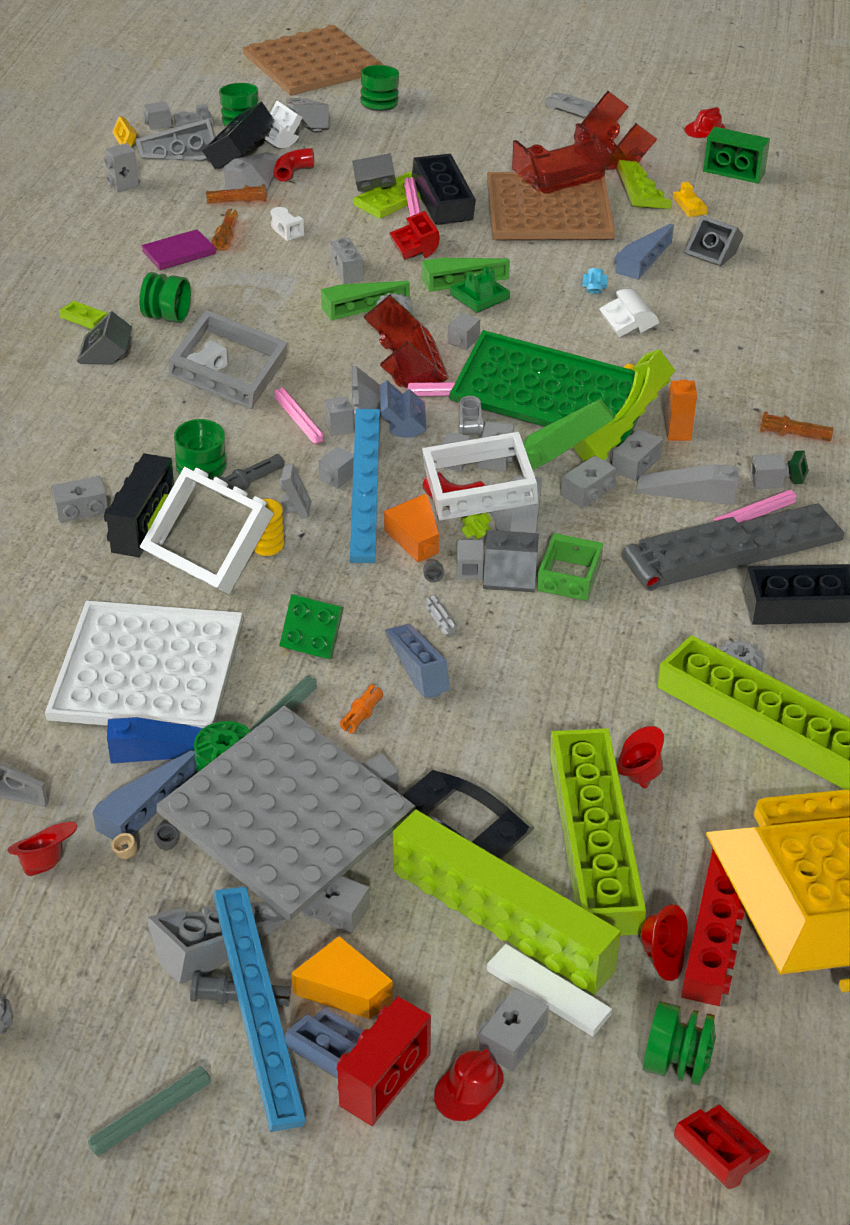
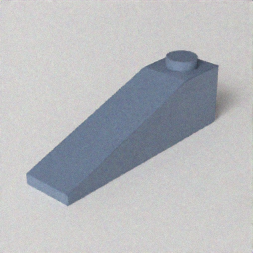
(642, 253)
(420, 659)
(136, 803)

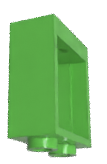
(562, 549)

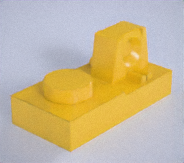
(124, 132)
(689, 201)

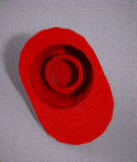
(704, 123)
(642, 756)
(43, 849)
(664, 940)
(468, 1085)

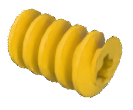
(273, 537)

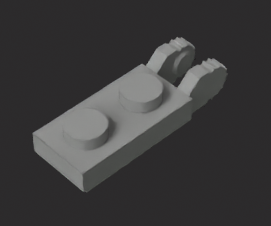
(570, 104)

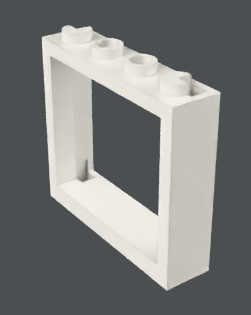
(482, 498)
(241, 548)

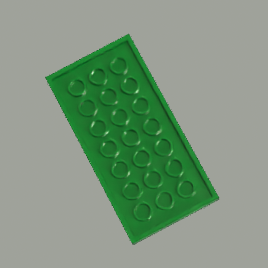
(539, 381)

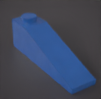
(148, 739)

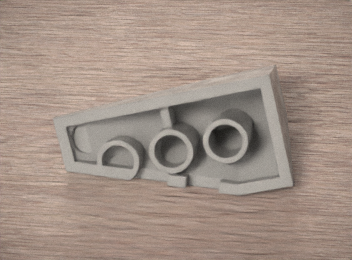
(314, 113)
(178, 143)
(250, 171)
(364, 392)
(701, 483)
(519, 518)
(21, 787)
(195, 940)

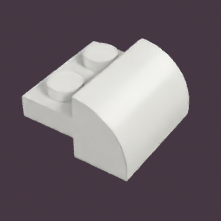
(284, 126)
(628, 313)

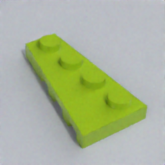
(640, 188)

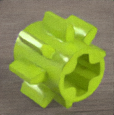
(476, 525)

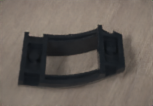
(498, 837)

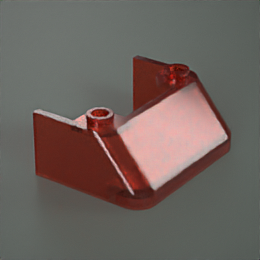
(604, 125)
(562, 166)
(413, 346)

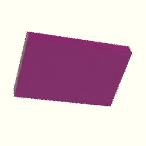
(178, 249)

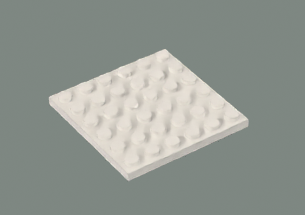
(145, 664)

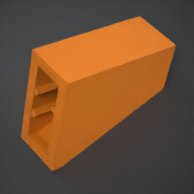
(680, 410)
(413, 527)

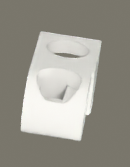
(285, 224)
(209, 356)

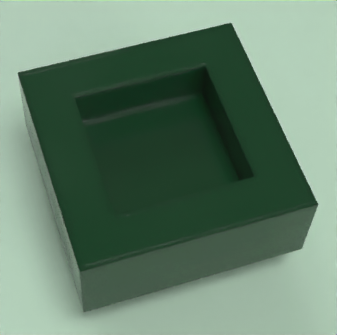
(798, 467)

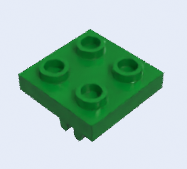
(480, 291)
(311, 626)

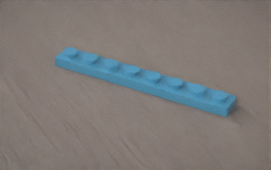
(365, 486)
(259, 1010)

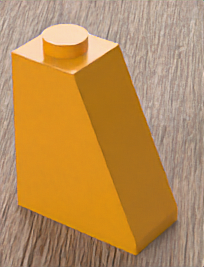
(343, 980)

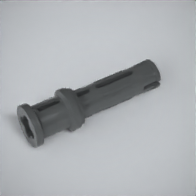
(242, 478)
(223, 989)

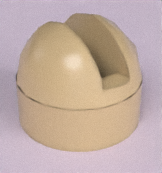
(119, 841)

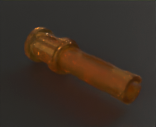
(246, 193)
(224, 232)
(785, 425)

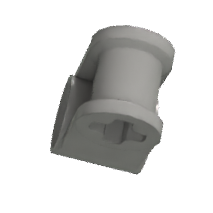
(470, 416)

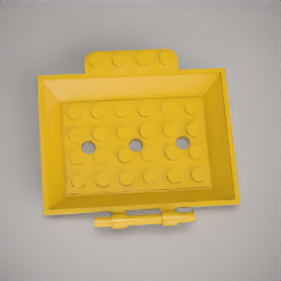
(795, 915)

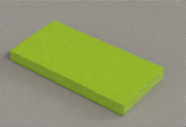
(384, 200)

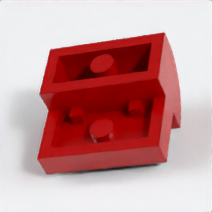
(416, 237)
(721, 1144)

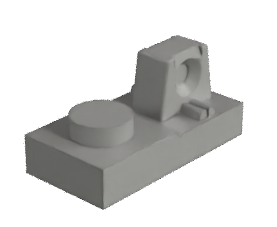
(185, 118)
(297, 497)

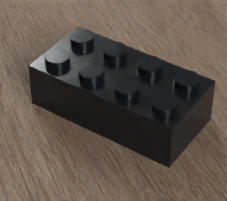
(239, 136)
(443, 188)
(137, 502)
(798, 594)

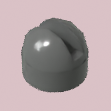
(433, 571)
(163, 833)

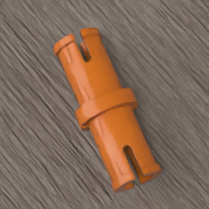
(361, 709)

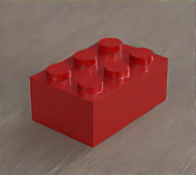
(384, 1060)

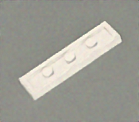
(560, 995)

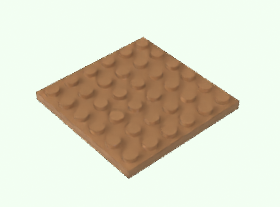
(310, 59)
(565, 214)

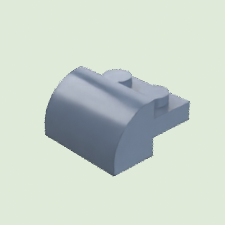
(403, 411)
(323, 1039)

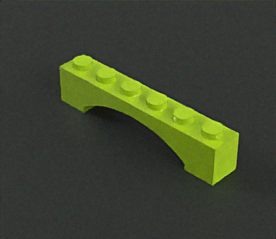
(651, 375)

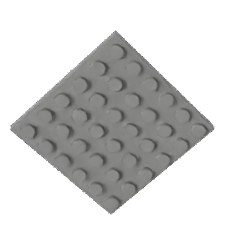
(285, 811)

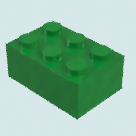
(736, 155)

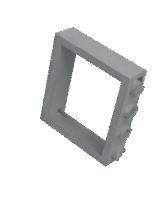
(218, 382)

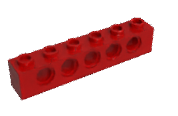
(713, 938)

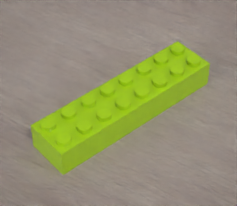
(760, 708)
(596, 828)
(506, 902)

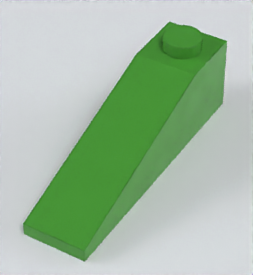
(446, 272)
(358, 298)
(565, 433)

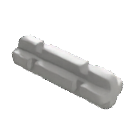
(440, 615)

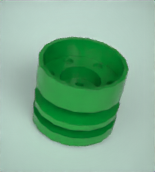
(379, 87)
(237, 99)
(165, 297)
(200, 446)
(215, 740)
(679, 1043)

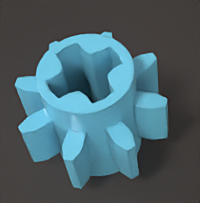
(595, 281)

